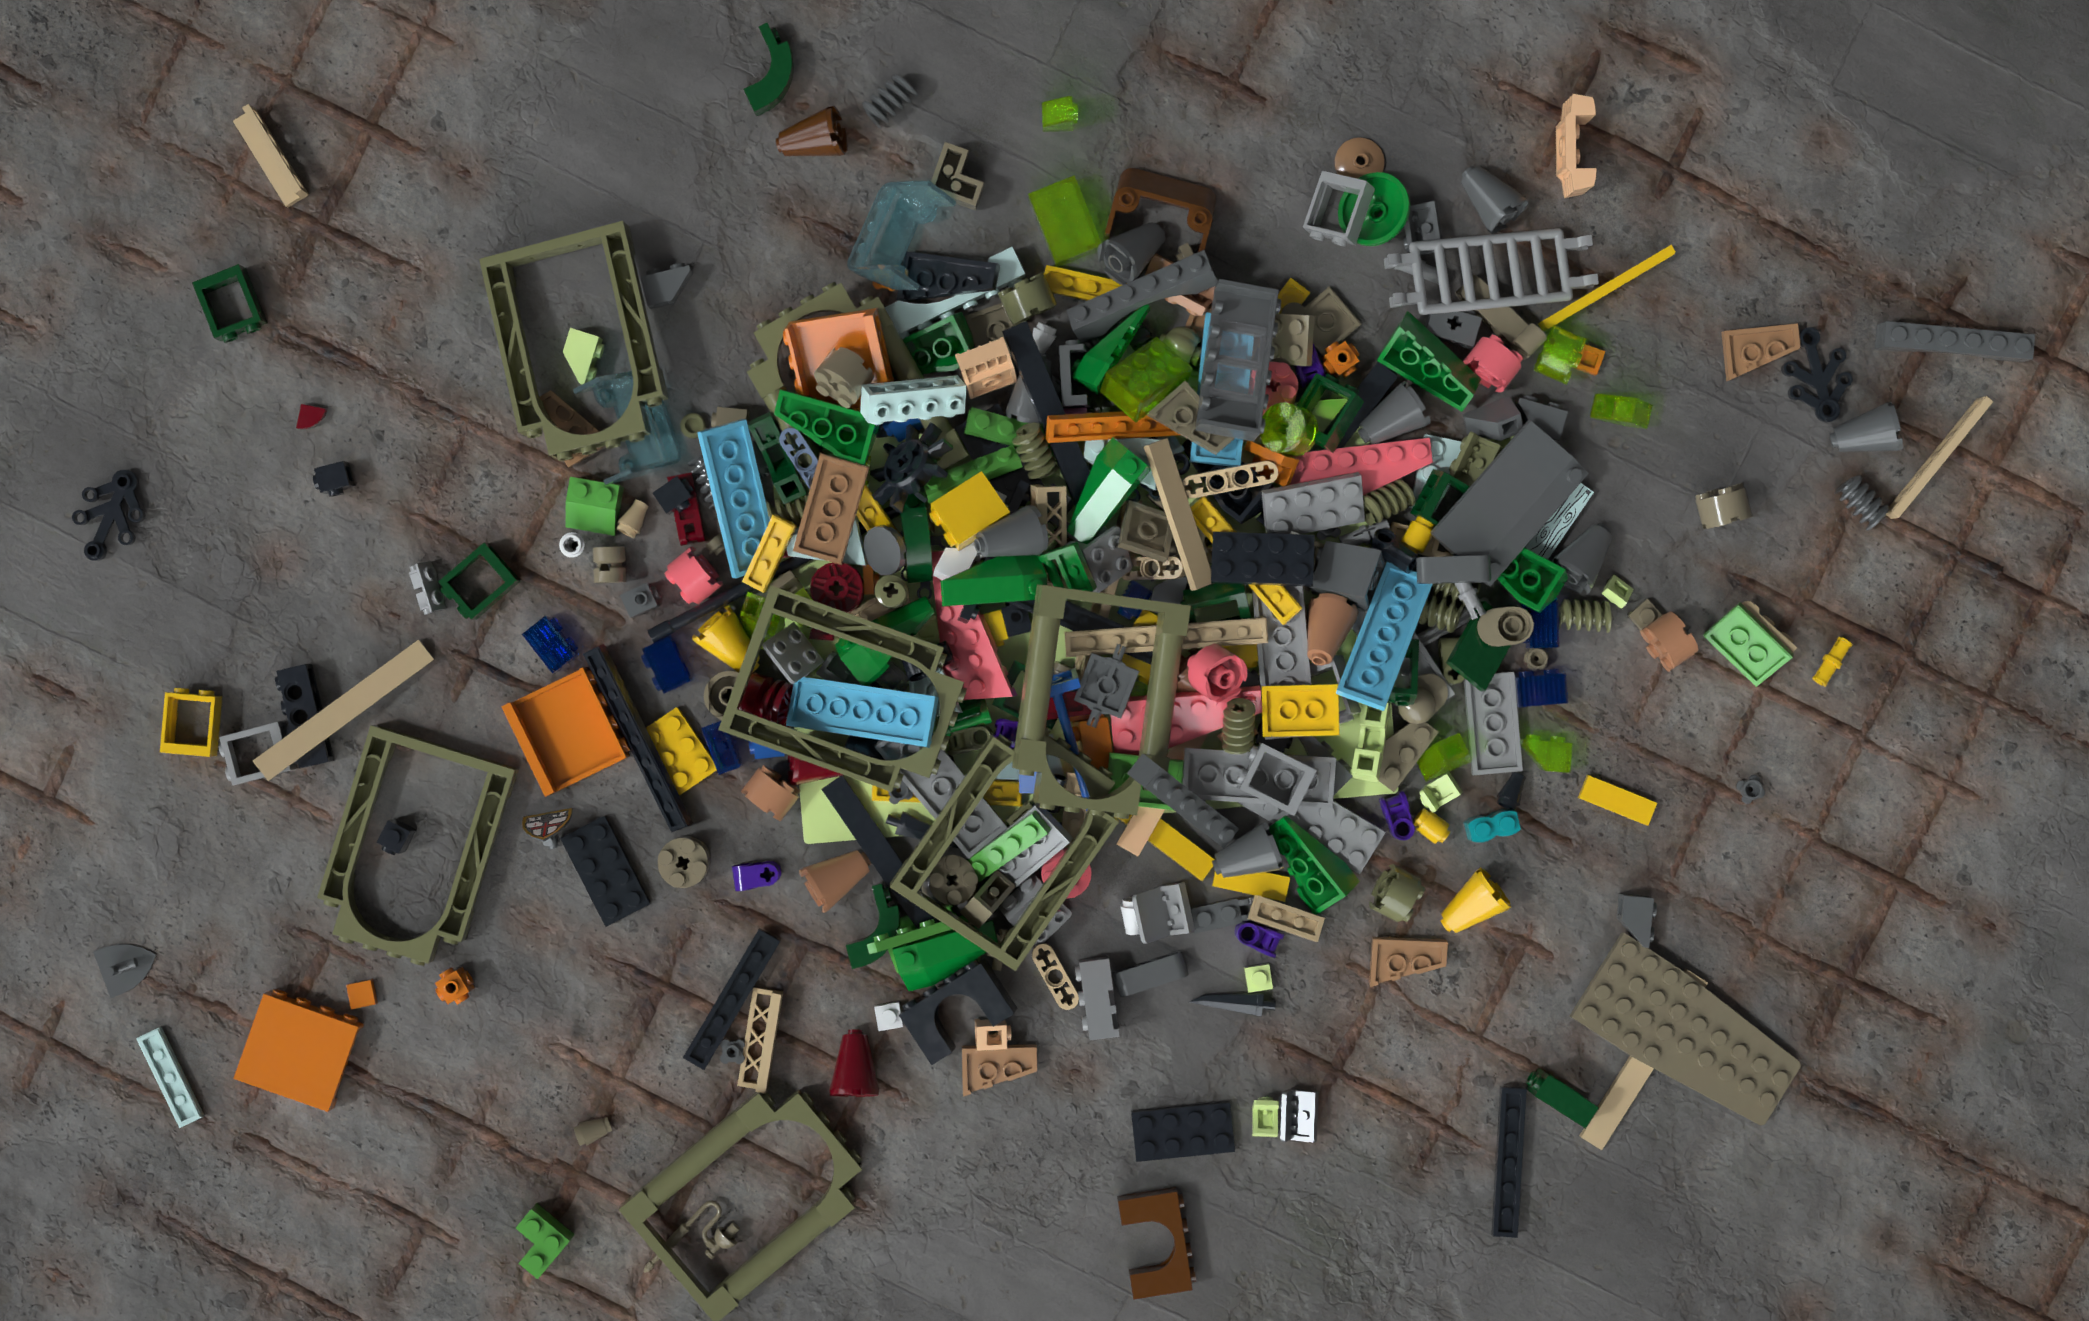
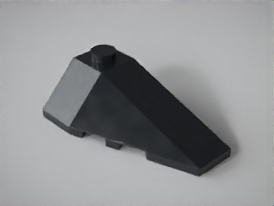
(1240, 503)

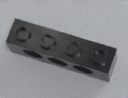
(309, 701)

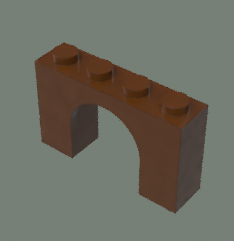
(1173, 1273)

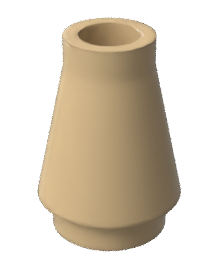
(632, 520)

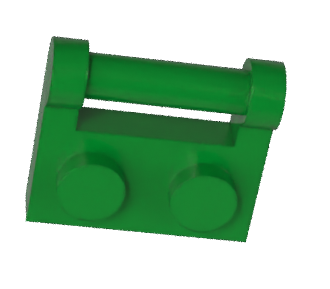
(1072, 567)
(974, 713)

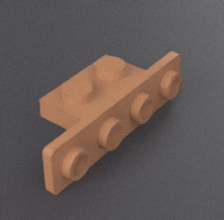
(1195, 304)

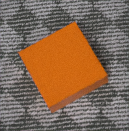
(1590, 360)
(361, 994)

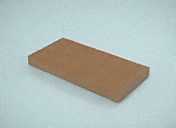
(831, 509)

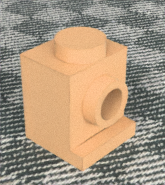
(987, 1041)

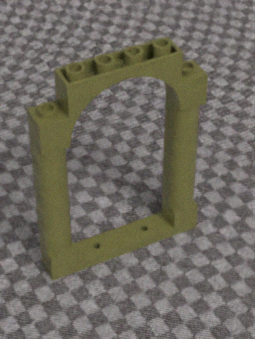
(835, 298)
(648, 378)
(1160, 701)
(839, 759)
(1091, 837)
(339, 876)
(824, 1213)

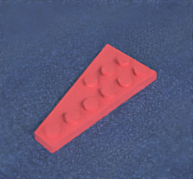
(1376, 462)
(972, 648)
(1192, 717)

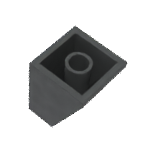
(1348, 572)

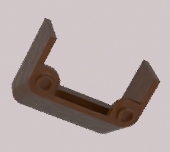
(1192, 197)

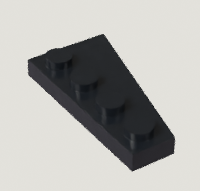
(947, 276)

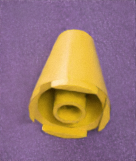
(725, 638)
(1475, 903)

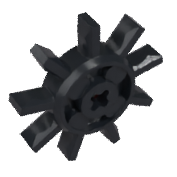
(910, 466)

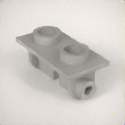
(425, 576)

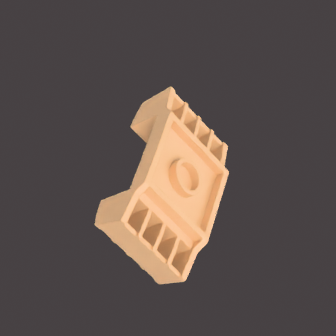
(1575, 112)
(986, 368)

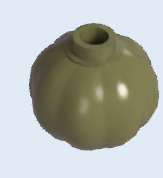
(1184, 343)

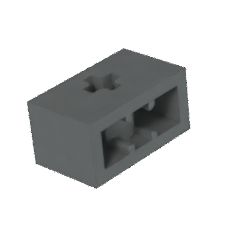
(1463, 335)

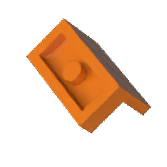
(1285, 464)

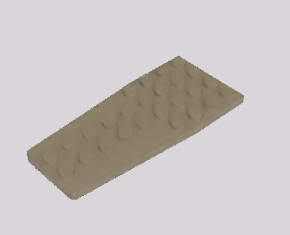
(1684, 1031)

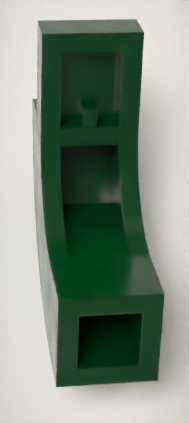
(775, 85)
(782, 470)
(917, 541)
(888, 923)

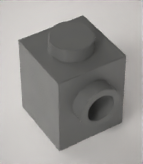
(641, 599)

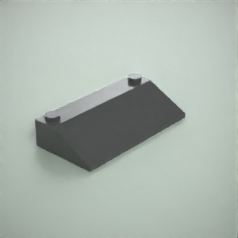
(1511, 499)

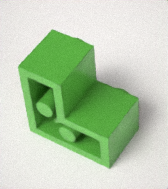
(548, 1239)

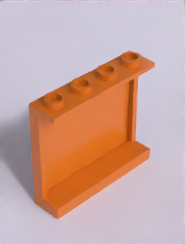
(814, 338)
(566, 731)
(298, 1049)

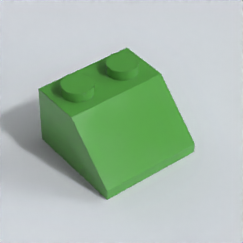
(593, 506)

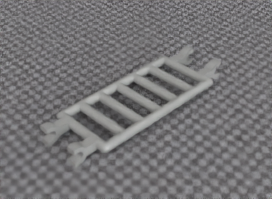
(1462, 243)

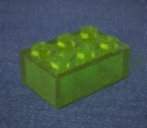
(1064, 221)
(1145, 378)

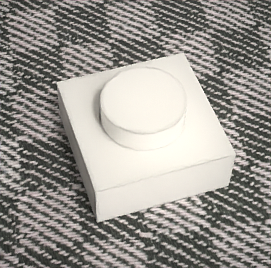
(888, 1016)

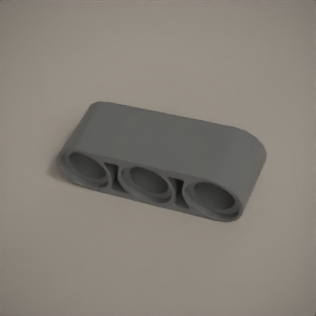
(1453, 569)
(1150, 973)

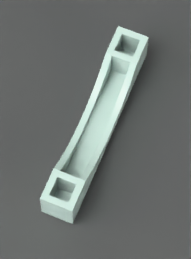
(914, 316)

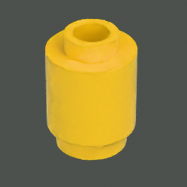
(1418, 535)
(1431, 826)

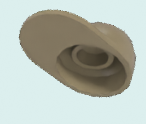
(1505, 626)
(1430, 698)

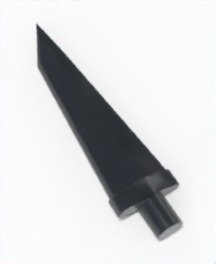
(910, 826)
(1243, 1002)

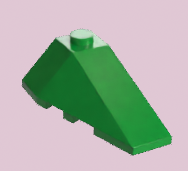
(936, 345)
(1107, 353)
(829, 425)
(1108, 486)
(1533, 580)
(995, 581)
(870, 664)
(1317, 870)
(937, 956)

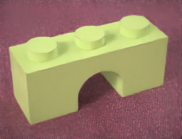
(1371, 743)

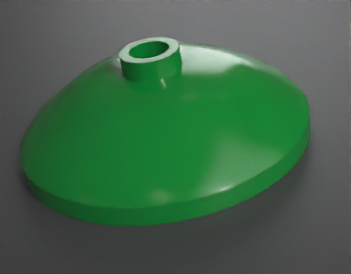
(1388, 197)

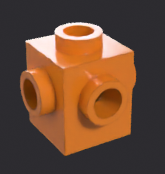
(1334, 366)
(462, 981)

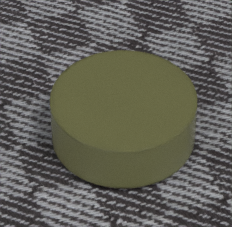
(692, 424)

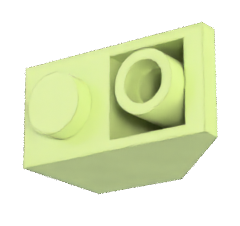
(581, 353)

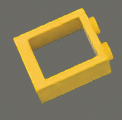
(168, 742)

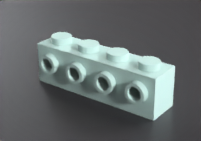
(913, 399)

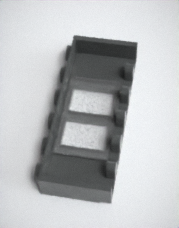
(1238, 360)

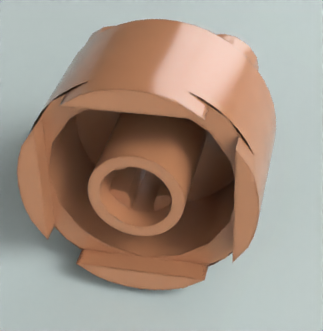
(1669, 641)
(770, 793)

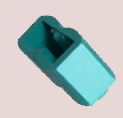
(1484, 828)

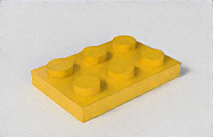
(1300, 710)
(681, 750)

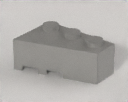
(1097, 998)

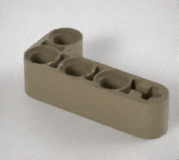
(1506, 323)

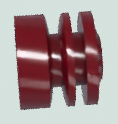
(848, 577)
(767, 698)

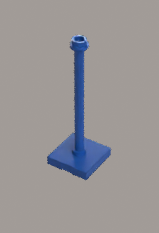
(1062, 683)

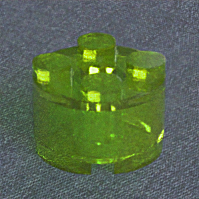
(1559, 354)
(1289, 429)

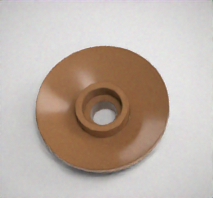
(1358, 147)

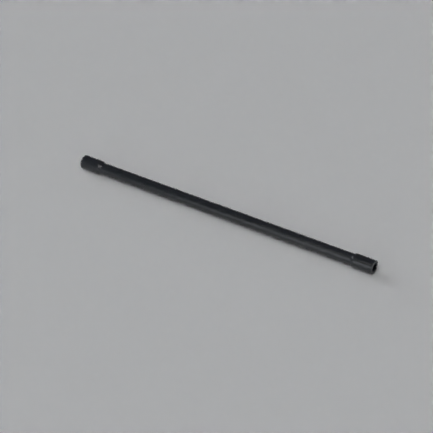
(670, 626)

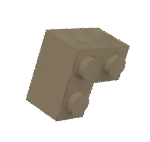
(950, 177)

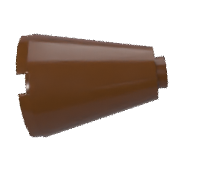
(815, 136)

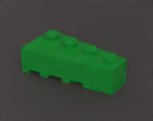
(1429, 363)

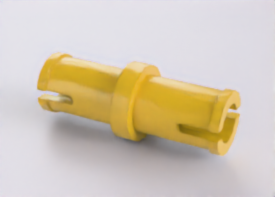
(1832, 661)

